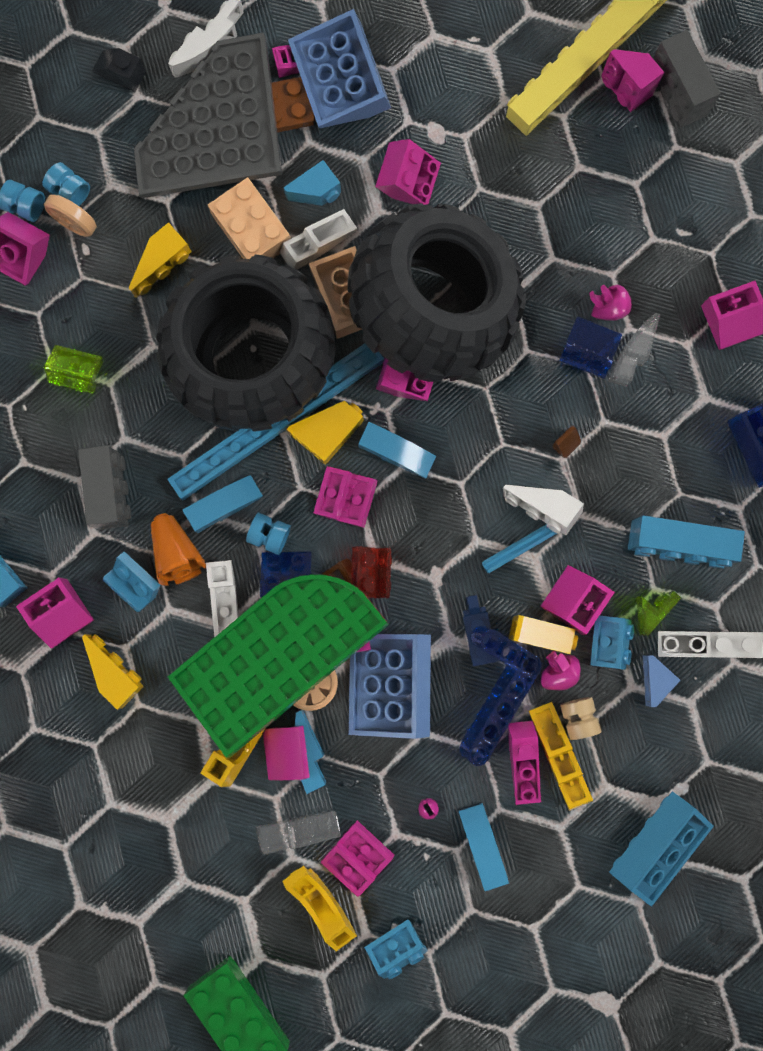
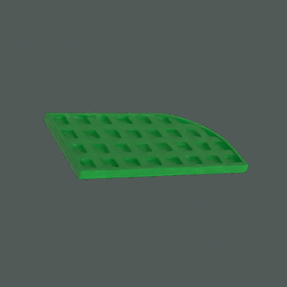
(274, 656)

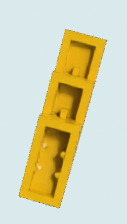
(560, 756)

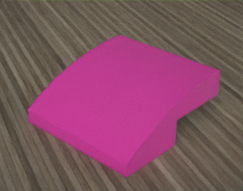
(345, 497)
(286, 753)
(357, 858)

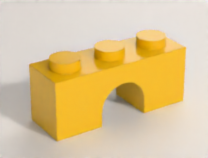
(225, 770)

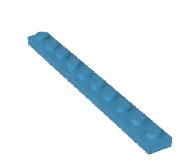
(246, 441)

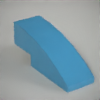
(396, 450)
(222, 503)
(314, 753)
(483, 847)

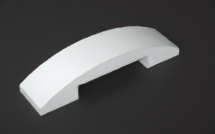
(223, 594)

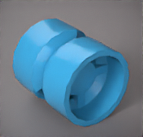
(62, 182)
(22, 201)
(276, 537)

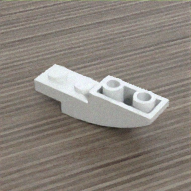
(198, 43)
(710, 644)

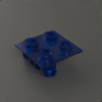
(590, 347)
(282, 567)

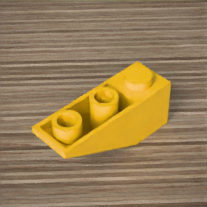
(161, 254)
(111, 676)

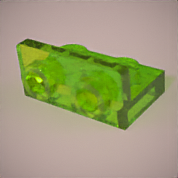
(73, 369)

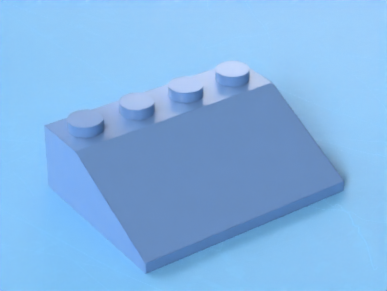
(339, 71)
(391, 687)

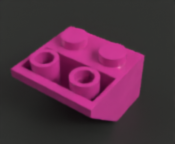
(631, 77)
(408, 173)
(735, 315)
(402, 384)
(577, 599)
(55, 612)

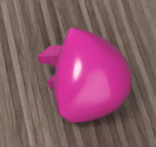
(612, 304)
(561, 672)

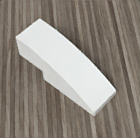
(317, 239)

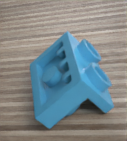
(132, 582)
(611, 642)
(396, 950)

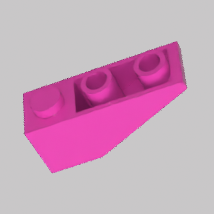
(524, 762)

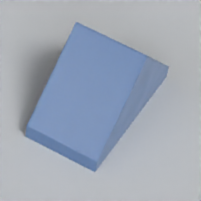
(657, 680)

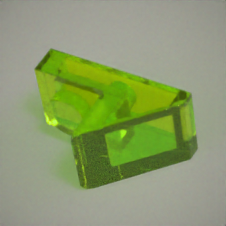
(651, 616)

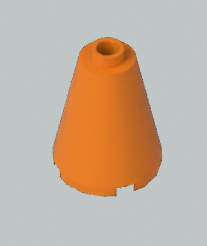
(174, 552)

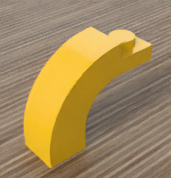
(322, 907)

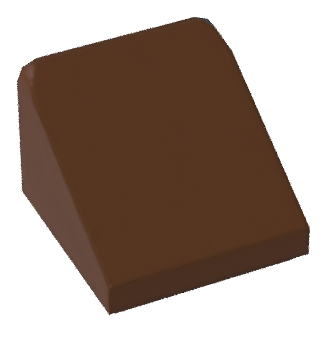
(567, 442)
(341, 570)

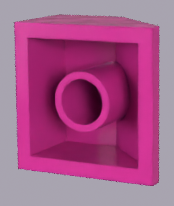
(21, 248)

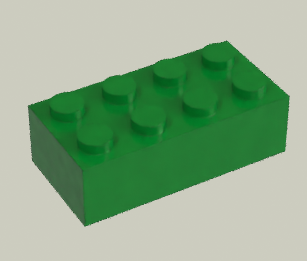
(234, 1011)

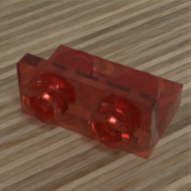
(372, 571)

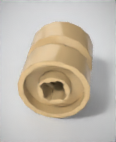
(580, 718)

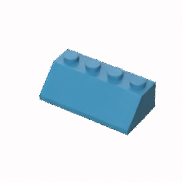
(661, 848)

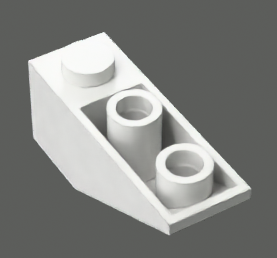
(549, 505)

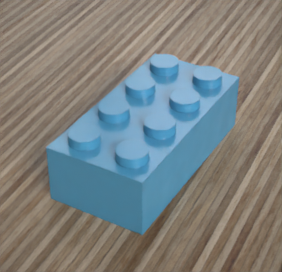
(686, 540)

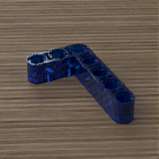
(500, 694)

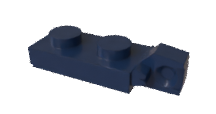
(475, 617)

